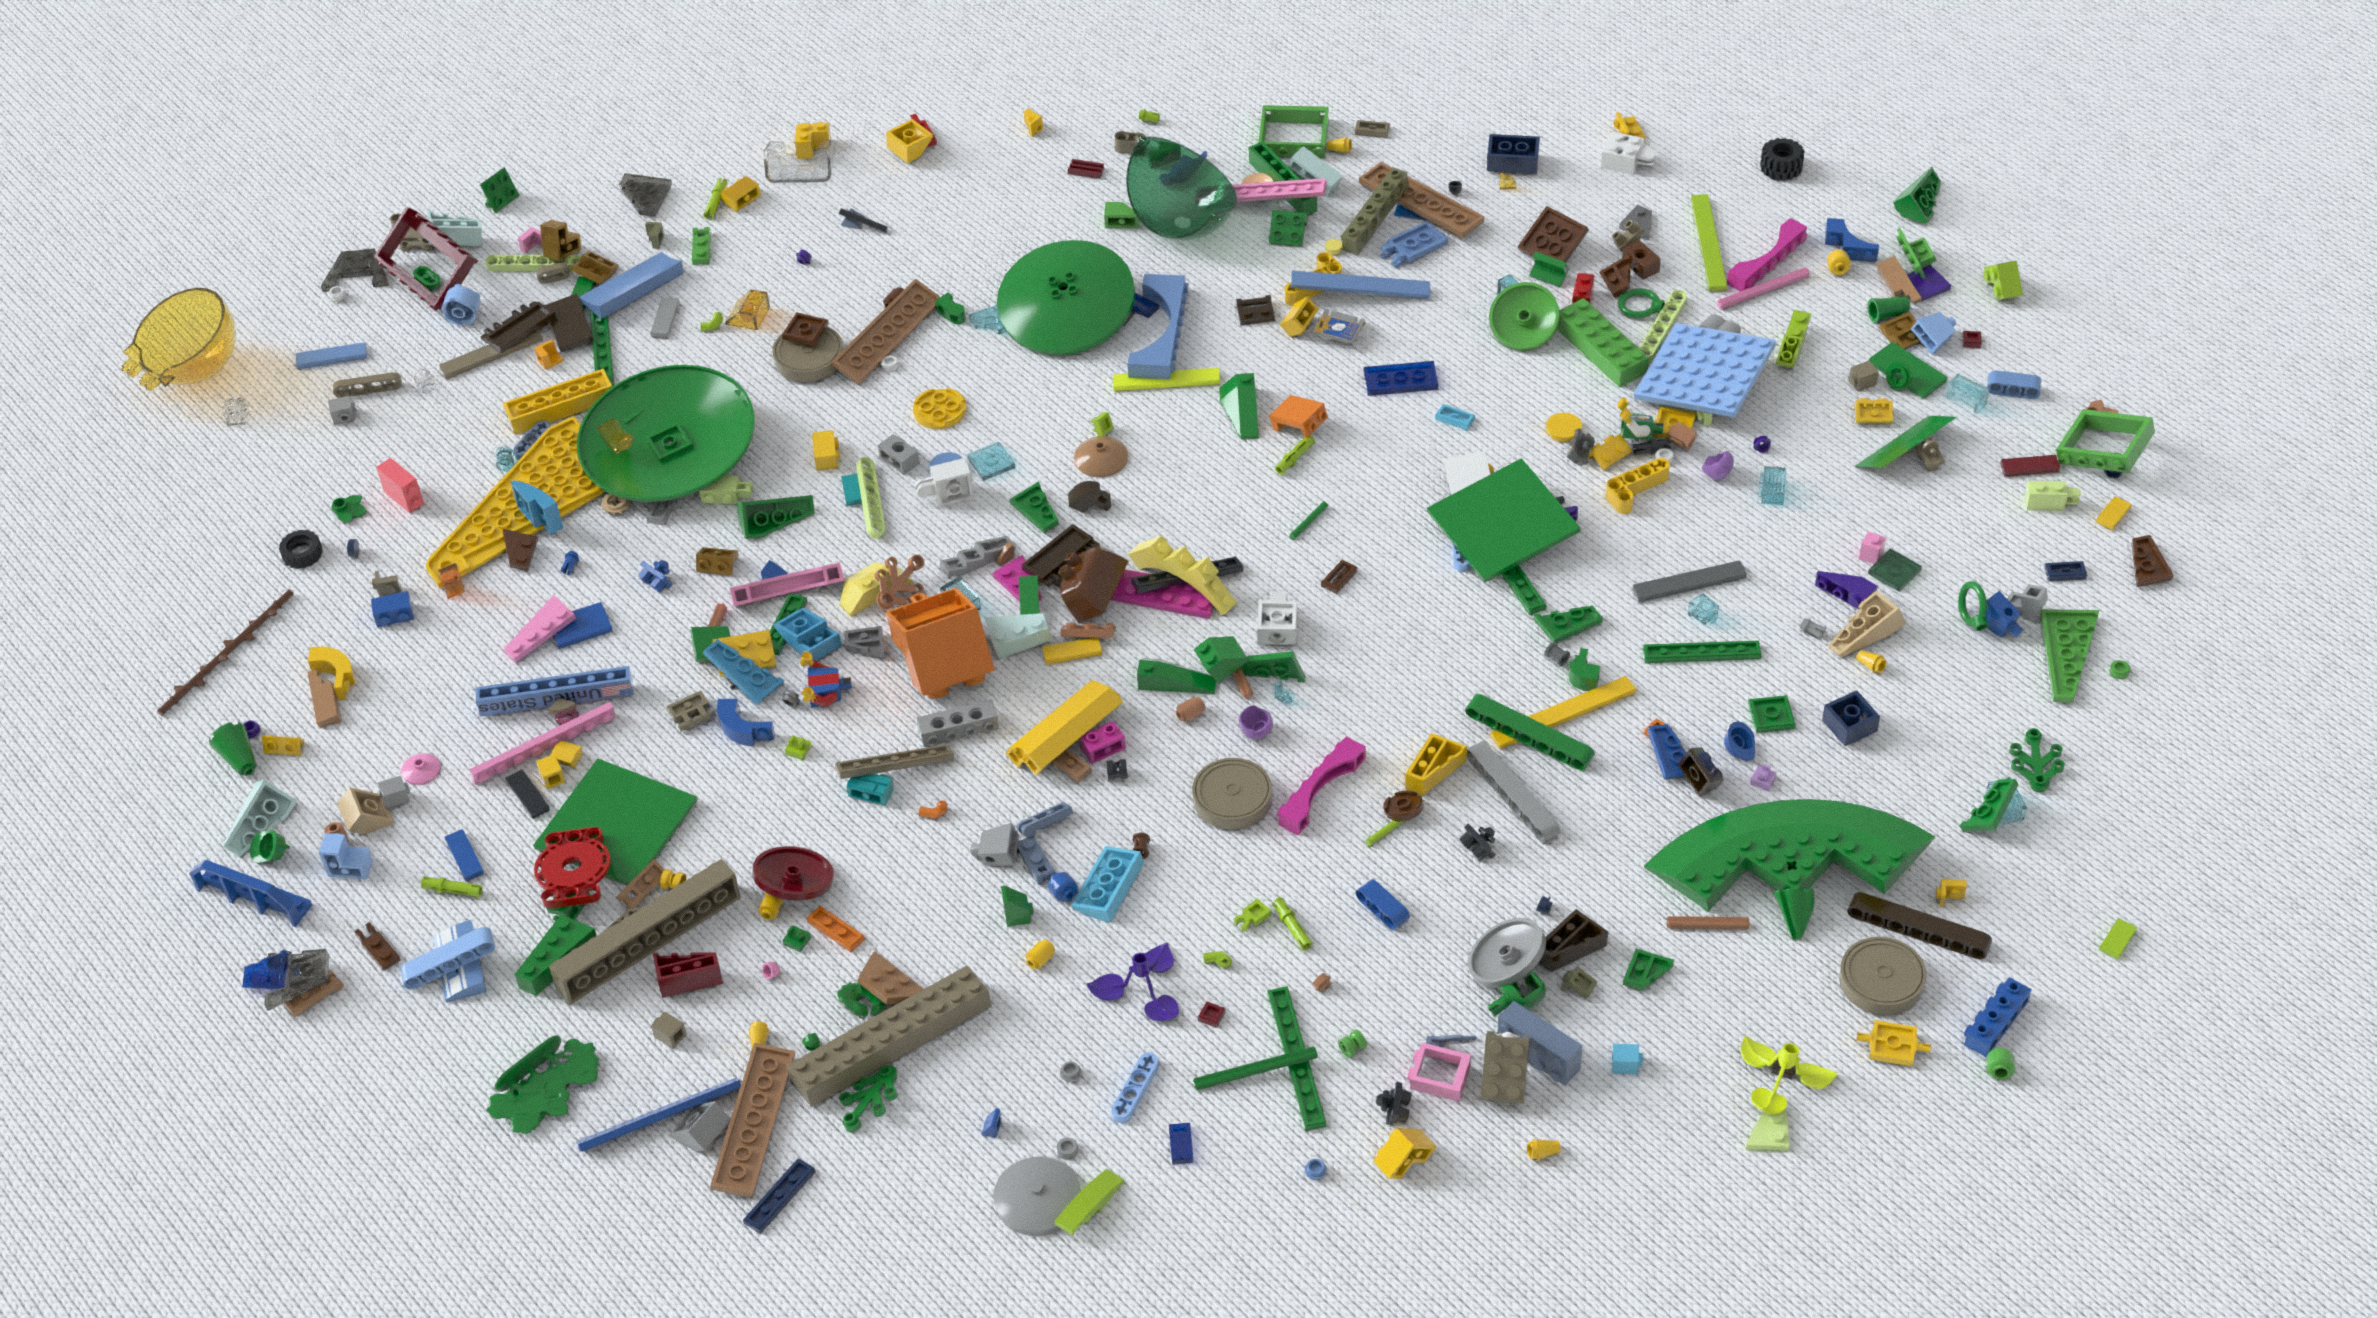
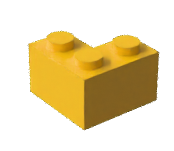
(809, 138)
(1402, 1150)

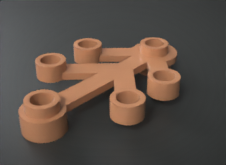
(897, 583)

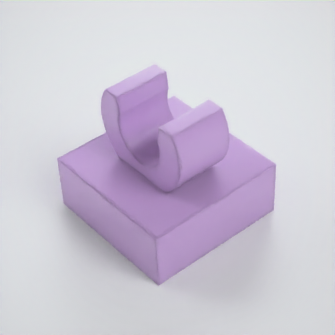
(1763, 777)

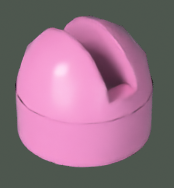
(770, 970)

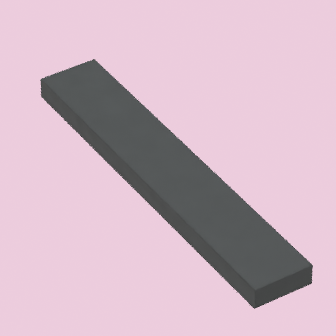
(1689, 581)

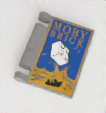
(1338, 326)

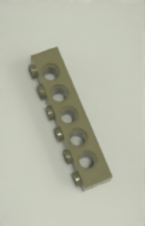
(1375, 211)

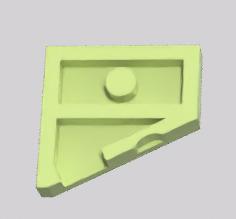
(1770, 1133)

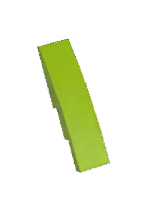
(1089, 1201)

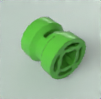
(1352, 1043)

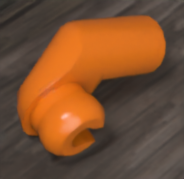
(936, 812)

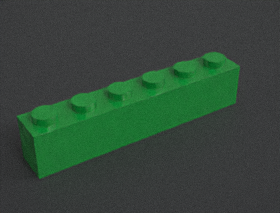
(1267, 162)

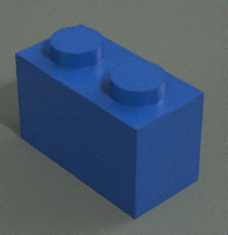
(392, 609)

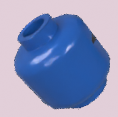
(1063, 886)

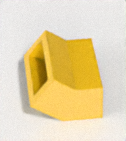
(567, 753)

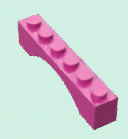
(1747, 273)
(1344, 759)

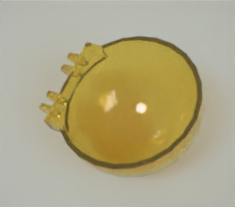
(182, 340)

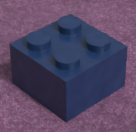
(1851, 718)

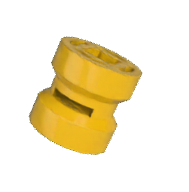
(670, 880)

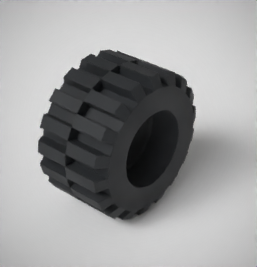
(1782, 159)

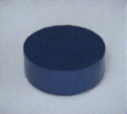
(353, 548)

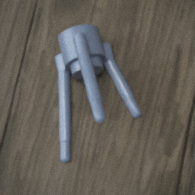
(1440, 1040)

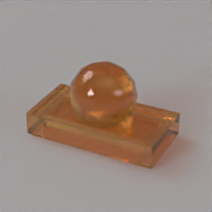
(451, 580)

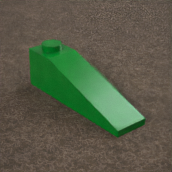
(1919, 198)
(767, 516)
(1171, 677)

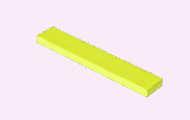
(1179, 378)

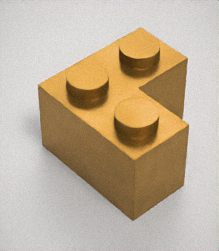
(558, 241)

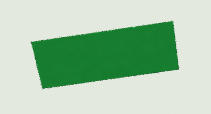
(1905, 441)

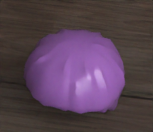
(1718, 466)
(1255, 722)

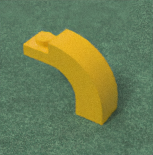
(334, 662)

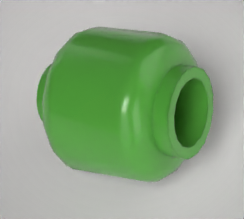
(2000, 1063)

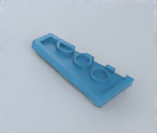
(747, 676)

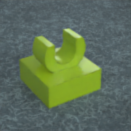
(1102, 424)
(797, 747)

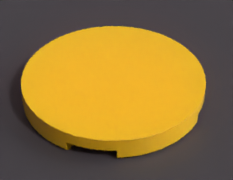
(939, 408)

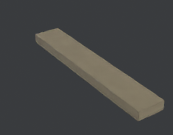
(484, 355)
(894, 761)

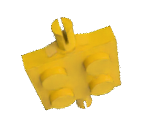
(1893, 1043)

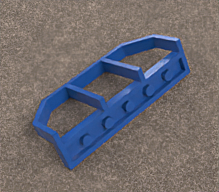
(250, 888)

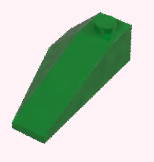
(1239, 401)

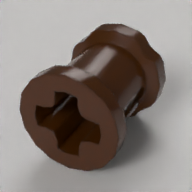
(1142, 844)

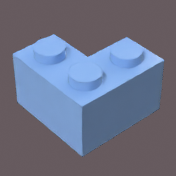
(343, 860)

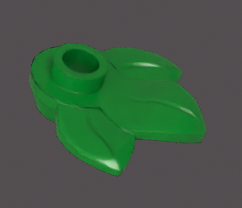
(348, 508)

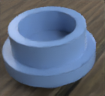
(1315, 1169)

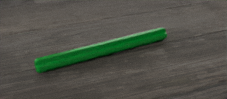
(1255, 1068)

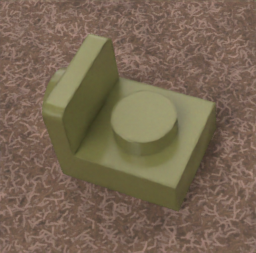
(655, 233)
(1579, 982)

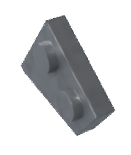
(1642, 216)
(866, 641)

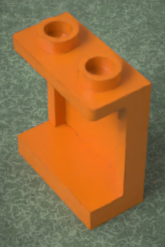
(1300, 414)

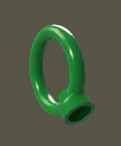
(1656, 305)
(1979, 621)

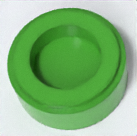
(2119, 669)

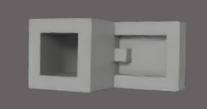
(2030, 601)

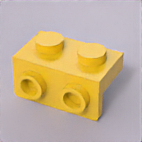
(1611, 451)

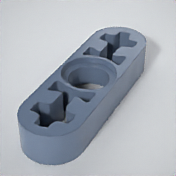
(534, 433)

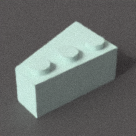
(462, 230)

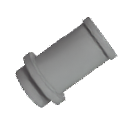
(1811, 627)

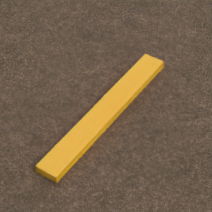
(1575, 707)

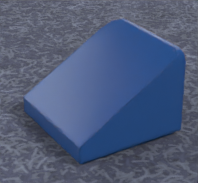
(772, 570)
(992, 1124)

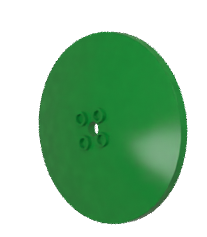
(1070, 319)

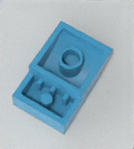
(537, 506)
(808, 633)

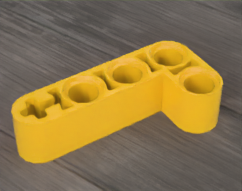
(1325, 264)
(1623, 487)

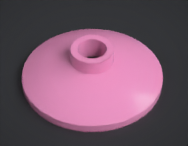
(420, 769)

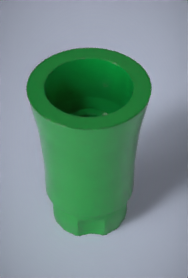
(1887, 307)

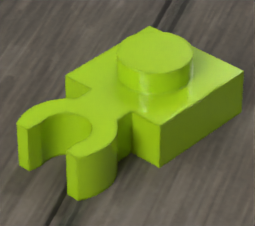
(1253, 913)

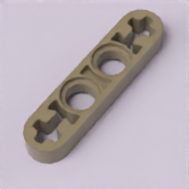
(366, 382)

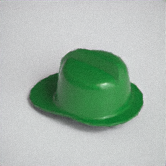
(267, 846)

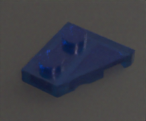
(268, 973)

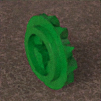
(1894, 380)

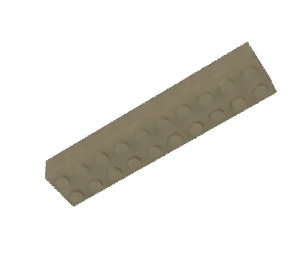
(645, 931)
(889, 1036)

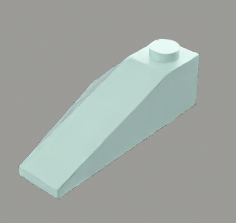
(261, 812)

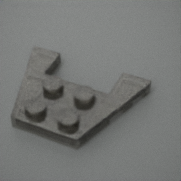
(355, 264)
(303, 974)

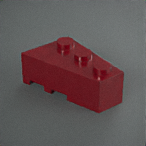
(686, 973)

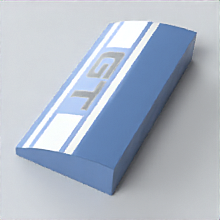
(467, 979)

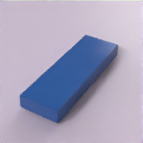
(464, 855)

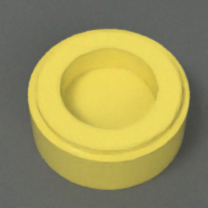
(1333, 246)

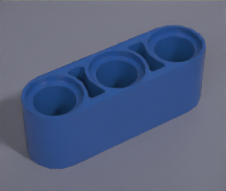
(1382, 904)

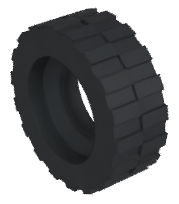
(296, 539)

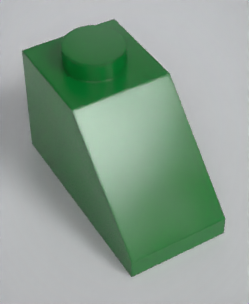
(1016, 907)

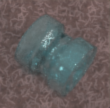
(504, 458)

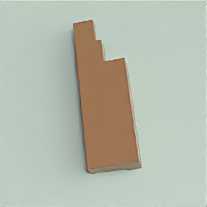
(1897, 279)
(324, 700)

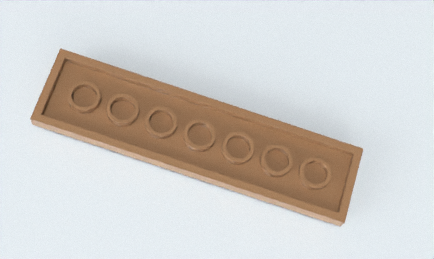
(1428, 203)
(886, 332)
(752, 1121)

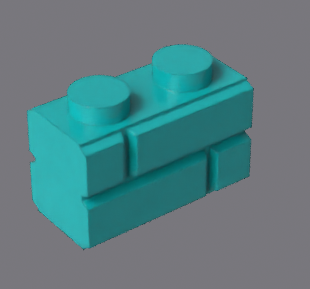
(871, 788)

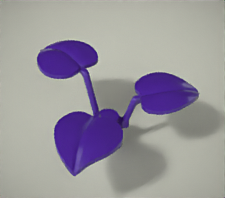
(1159, 960)

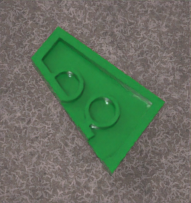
(1034, 506)
(1566, 624)
(1275, 664)
(1993, 808)

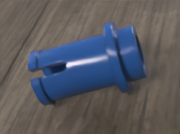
(571, 559)

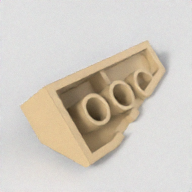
(1873, 621)

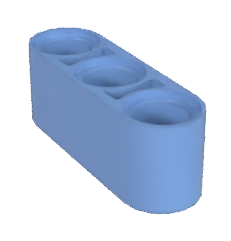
(2014, 384)

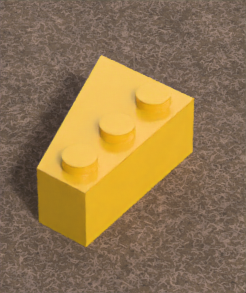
(1434, 763)

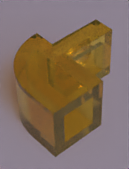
(615, 436)

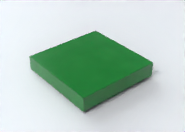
(703, 637)
(1771, 714)

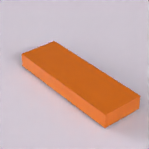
(835, 929)

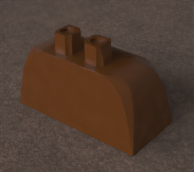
(1090, 581)

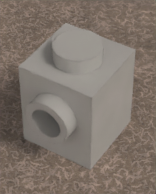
(342, 410)
(393, 792)

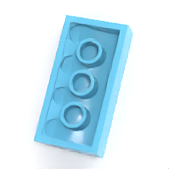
(1108, 883)

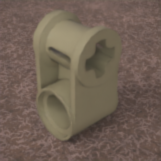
(1126, 141)

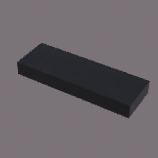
(527, 794)

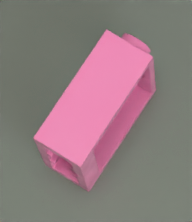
(1435, 1087)

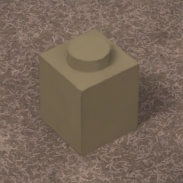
(1863, 375)
(668, 1030)

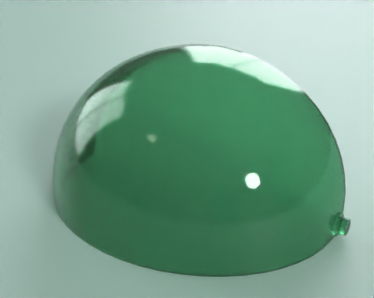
(1177, 190)

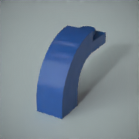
(739, 730)

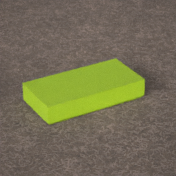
(2118, 938)

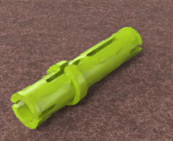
(715, 198)
(1291, 458)
(443, 885)
(1288, 917)

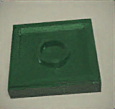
(1894, 570)

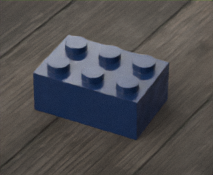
(1513, 153)

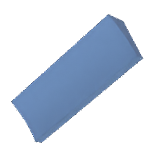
(632, 284)

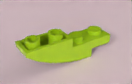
(1793, 339)

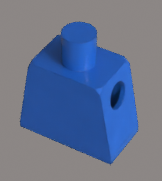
(2002, 616)

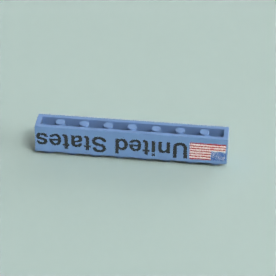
(545, 691)

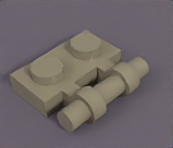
(688, 707)

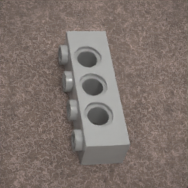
(957, 723)

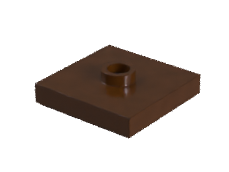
(805, 329)

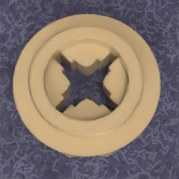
(609, 501)

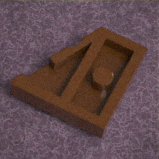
(1618, 276)
(519, 548)

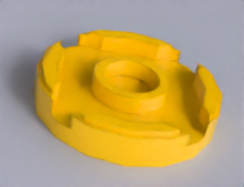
(1563, 426)

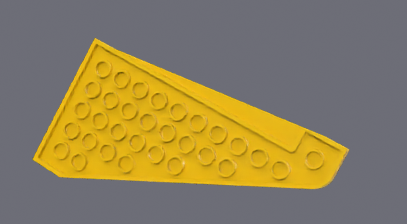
(547, 465)

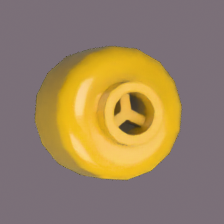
(1838, 262)

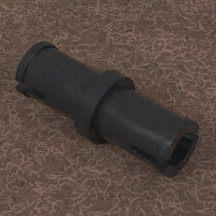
(1651, 446)

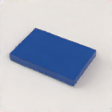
(589, 623)

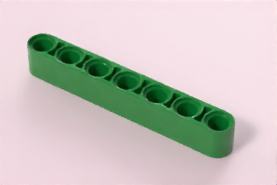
(1529, 732)

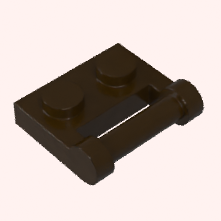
(1255, 314)

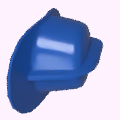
(1740, 741)

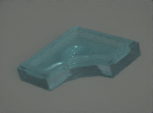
(988, 319)

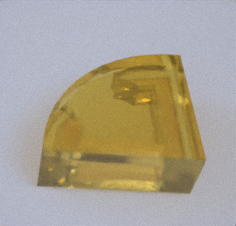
(1506, 181)

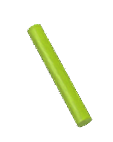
(1382, 832)

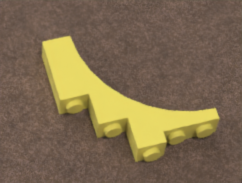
(1179, 562)

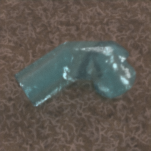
(1281, 696)

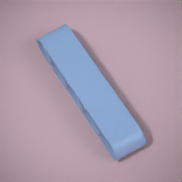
(447, 958)

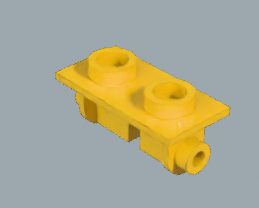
(282, 745)

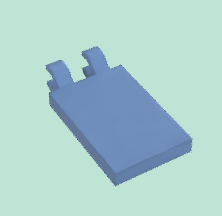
(1413, 244)

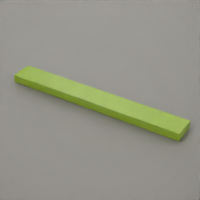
(1708, 243)

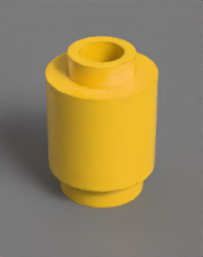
(770, 906)
(1040, 954)

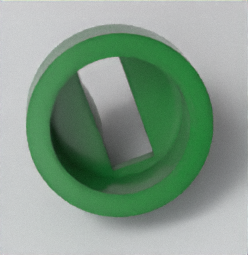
(811, 1041)

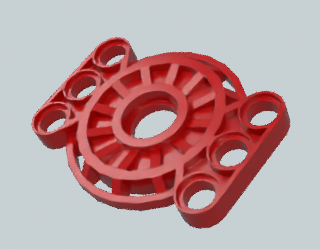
(579, 881)

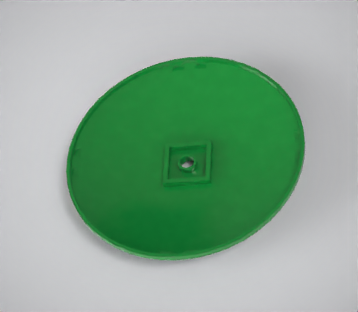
(685, 404)

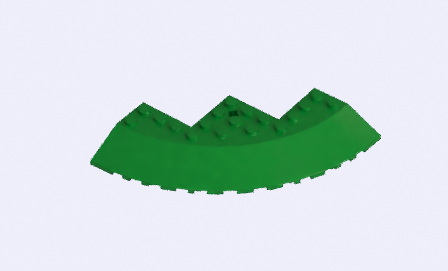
(1788, 847)

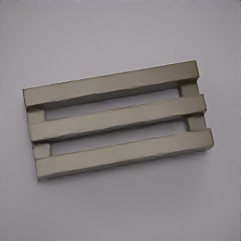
(1372, 128)

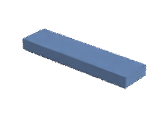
(331, 355)

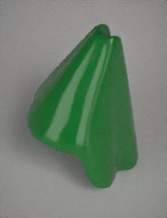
(1796, 908)

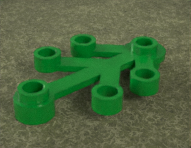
(2038, 781)
(885, 1076)

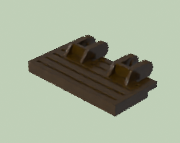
(518, 326)
(1052, 556)

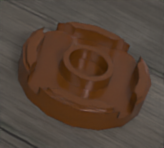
(1403, 806)

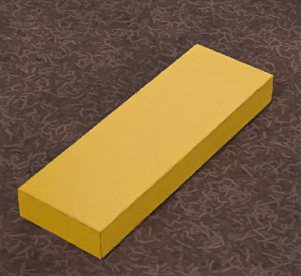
(1071, 650)

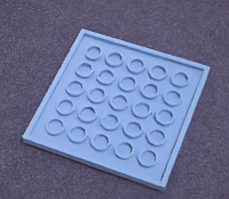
(1705, 369)

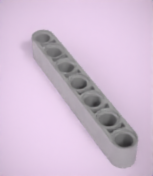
(1513, 792)

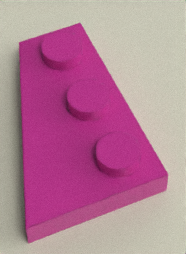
(1009, 576)

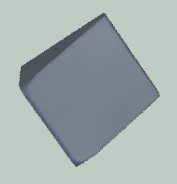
(851, 223)

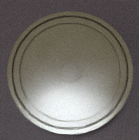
(805, 362)
(1232, 793)
(1882, 975)

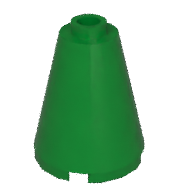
(234, 747)

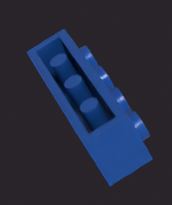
(1997, 1016)

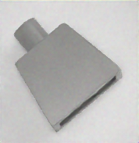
(997, 846)

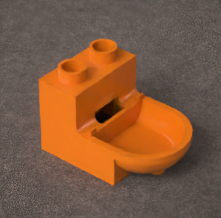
(941, 641)

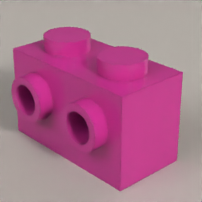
(1102, 742)

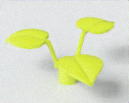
(1760, 1055)

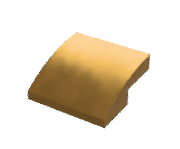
(595, 267)
(1899, 330)

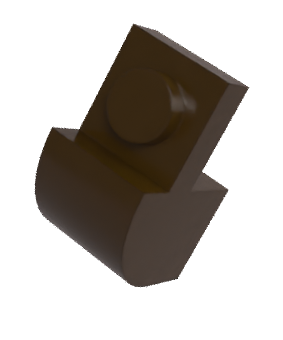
(1088, 494)

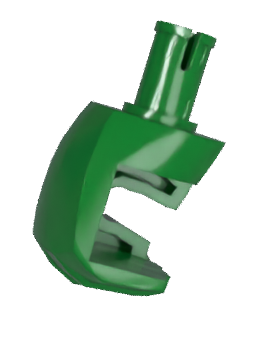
(1512, 993)

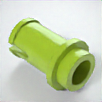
(1149, 116)

